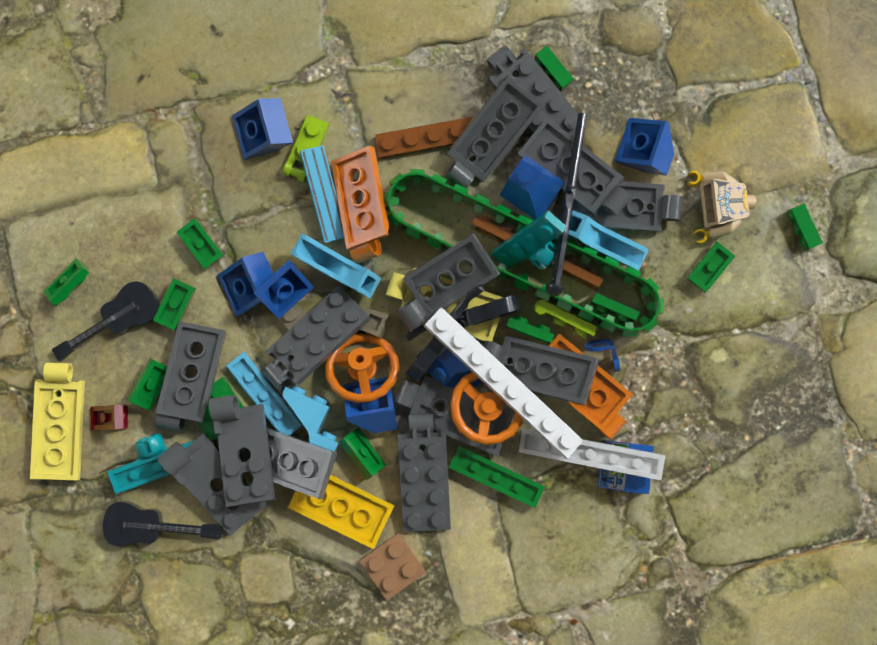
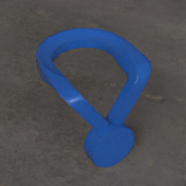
(589, 347)

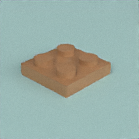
(393, 566)

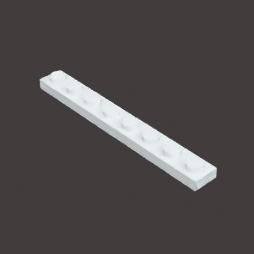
(503, 383)

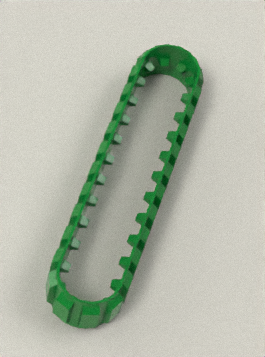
(521, 283)

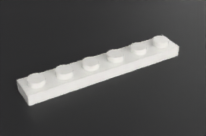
(598, 455)

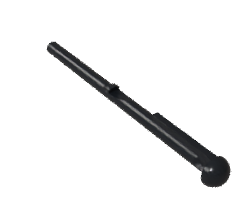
(554, 288)

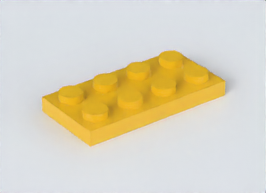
(346, 511)

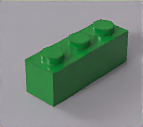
(553, 68)
(804, 227)

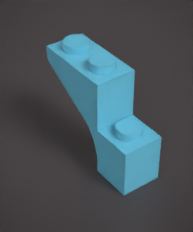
(605, 241)
(335, 266)
(312, 414)

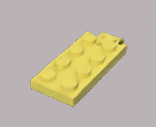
(484, 331)
(57, 424)

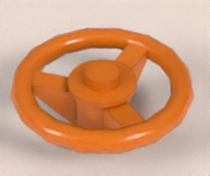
(362, 368)
(487, 407)

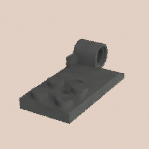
(183, 396)
(238, 430)
(195, 469)

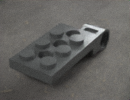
(422, 307)

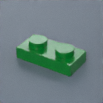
(200, 244)
(710, 267)
(62, 286)
(174, 304)
(623, 313)
(539, 332)
(148, 384)
(362, 453)

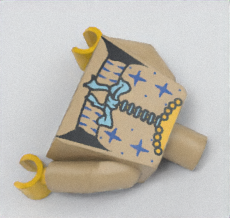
(723, 203)

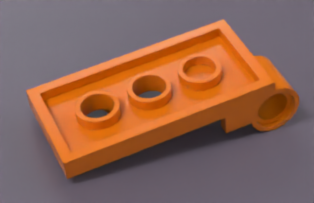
(365, 221)
(604, 399)

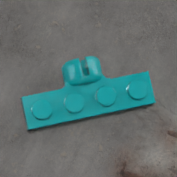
(531, 243)
(145, 468)

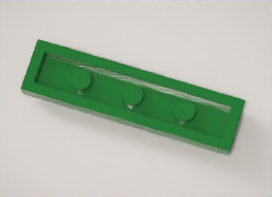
(496, 476)

